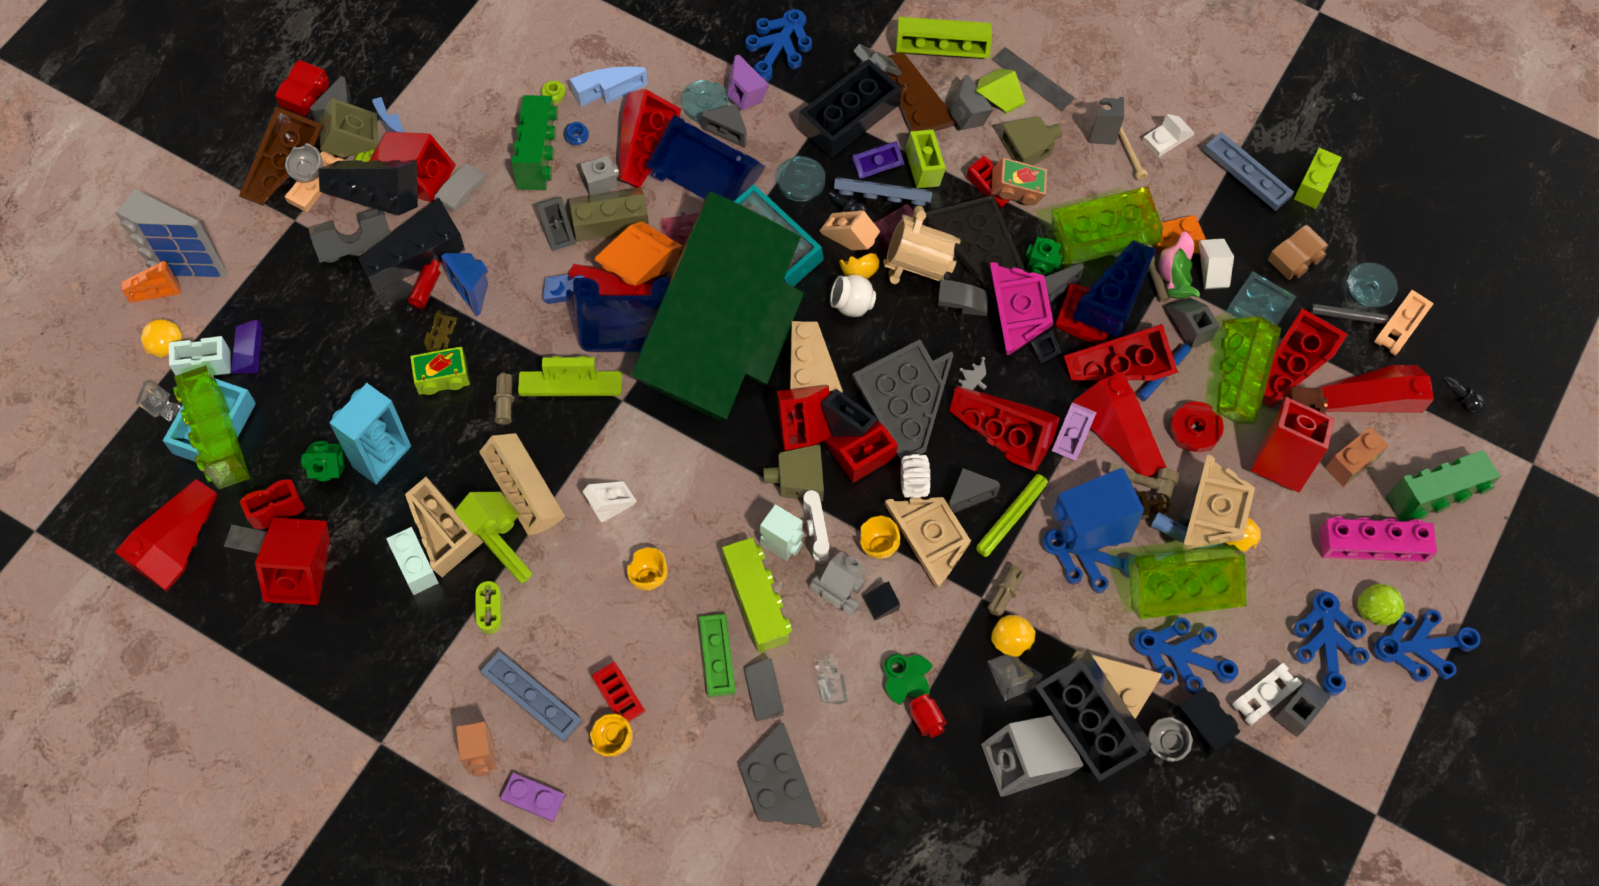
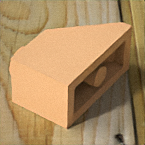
(851, 229)

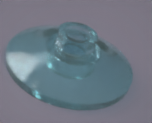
(1378, 278)

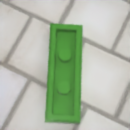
(717, 655)

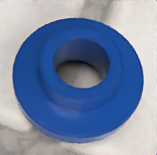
(576, 128)

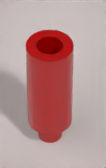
(425, 284)

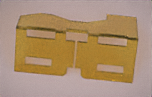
(443, 332)

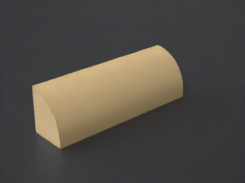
(521, 483)

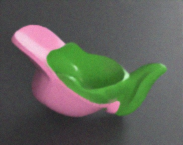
(1175, 268)

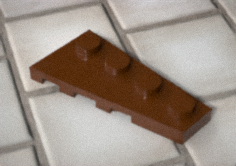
(918, 100)

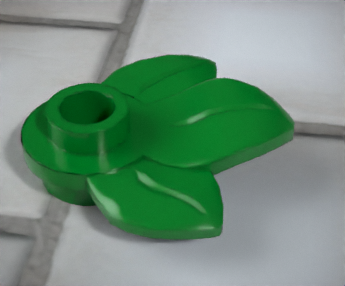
(908, 681)

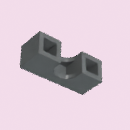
(332, 244)

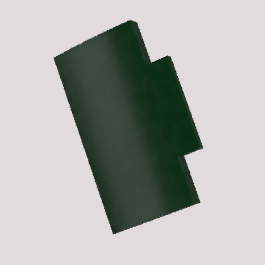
(721, 309)

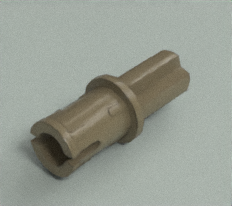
(503, 399)
(1006, 590)

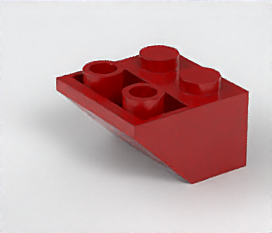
(802, 417)
(863, 453)

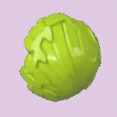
(1381, 604)

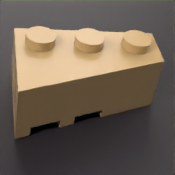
(810, 358)
(441, 529)
(1130, 682)

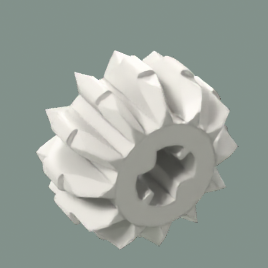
(915, 476)

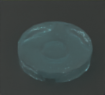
(703, 97)
(801, 178)

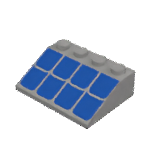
(169, 236)

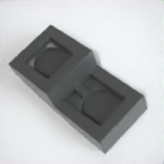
(882, 61)
(964, 296)

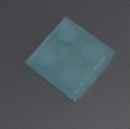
(1262, 299)

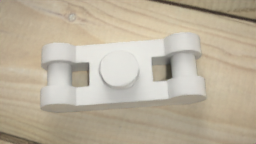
(816, 526)
(1266, 694)

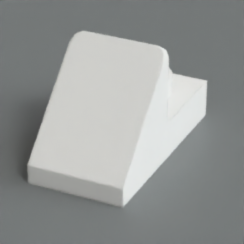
(1168, 135)
(609, 499)

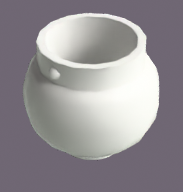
(852, 295)

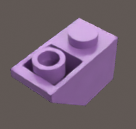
(745, 84)

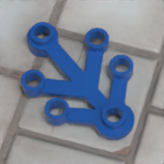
(792, 22)
(1087, 558)
(1331, 639)
(1421, 646)
(1181, 655)

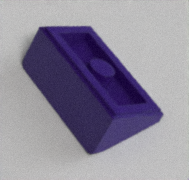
(877, 160)
(247, 347)

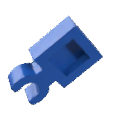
(558, 288)

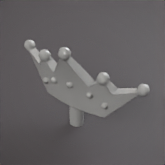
(974, 378)

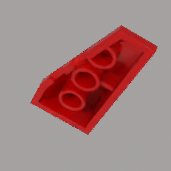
(642, 127)
(609, 282)
(1301, 352)
(1138, 355)
(1382, 391)
(1122, 424)
(1012, 427)
(166, 538)

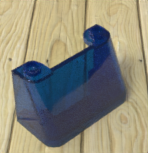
(702, 162)
(614, 321)

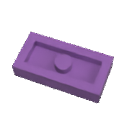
(533, 797)

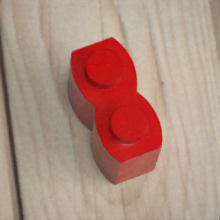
(302, 87)
(277, 501)

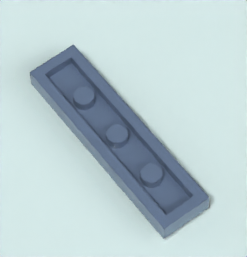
(1248, 171)
(893, 192)
(531, 697)

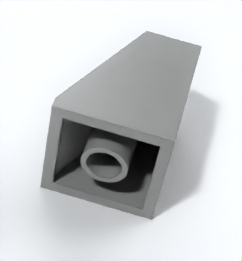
(1030, 754)

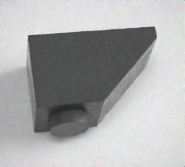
(969, 106)

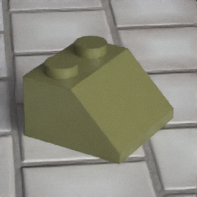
(347, 129)

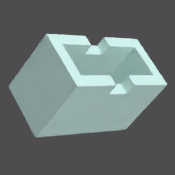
(191, 355)
(781, 533)
(412, 561)

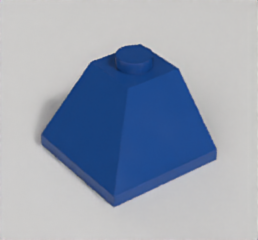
(467, 278)

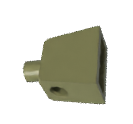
(1029, 139)
(797, 472)

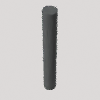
(1349, 314)

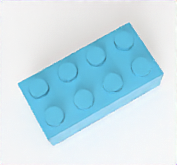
(370, 433)

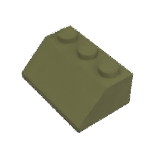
(607, 213)

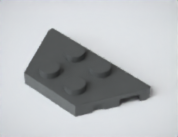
(778, 782)

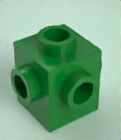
(1043, 256)
(323, 461)

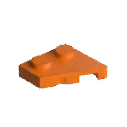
(1173, 229)
(151, 284)

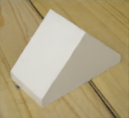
(1216, 263)

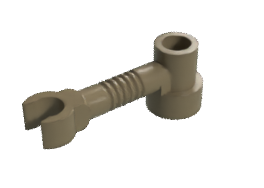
(1163, 484)

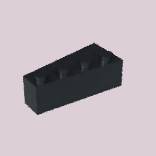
(376, 184)
(411, 247)

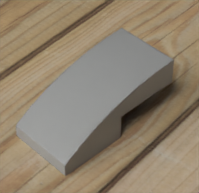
(459, 186)

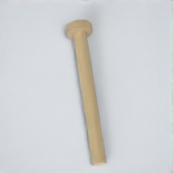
(1141, 174)

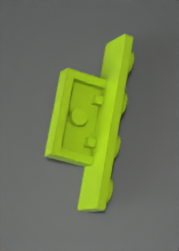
(570, 378)

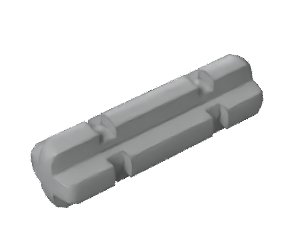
(849, 605)

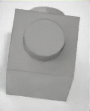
(600, 175)
(844, 575)

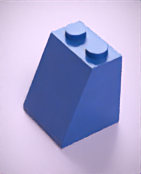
(1099, 512)

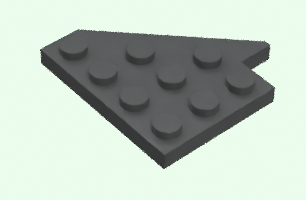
(905, 394)

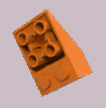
(639, 254)

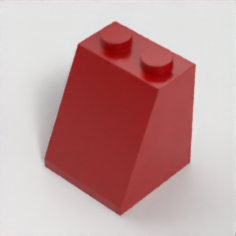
(433, 162)
(1293, 445)
(293, 561)

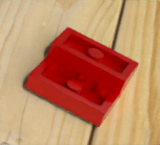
(1074, 327)

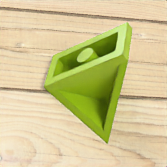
(1002, 89)

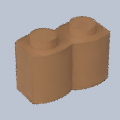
(1298, 252)

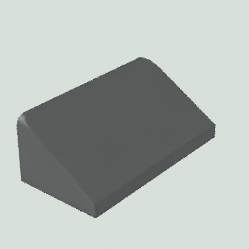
(764, 690)

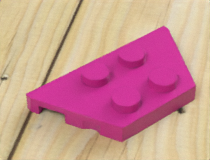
(1021, 305)

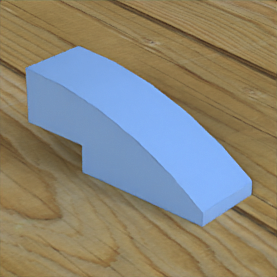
(607, 83)

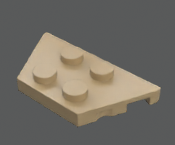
(1219, 507)
(931, 533)

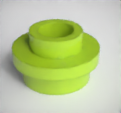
(558, 95)

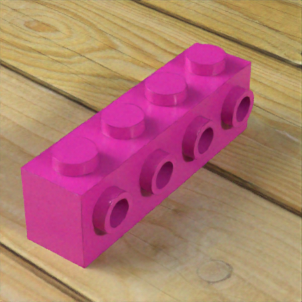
(1378, 539)

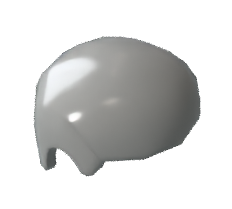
(304, 163)
(1170, 739)

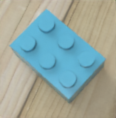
(239, 406)

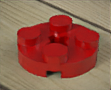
(1188, 438)

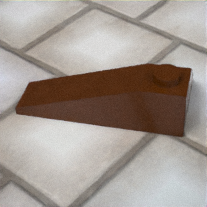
(268, 168)

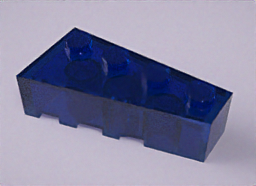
(1114, 294)

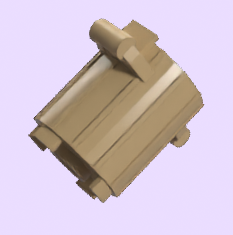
(920, 249)

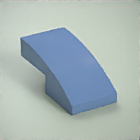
(390, 123)

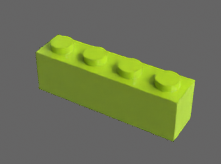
(944, 37)
(756, 595)

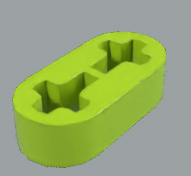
(482, 607)

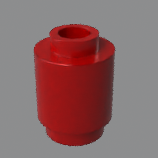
(927, 716)

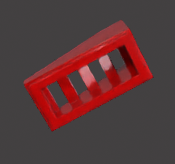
(978, 179)
(604, 674)

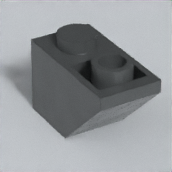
(1194, 321)
(1303, 707)

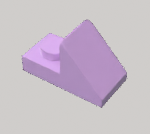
(1074, 431)

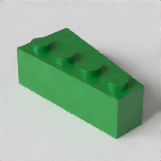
(534, 143)
(1442, 486)

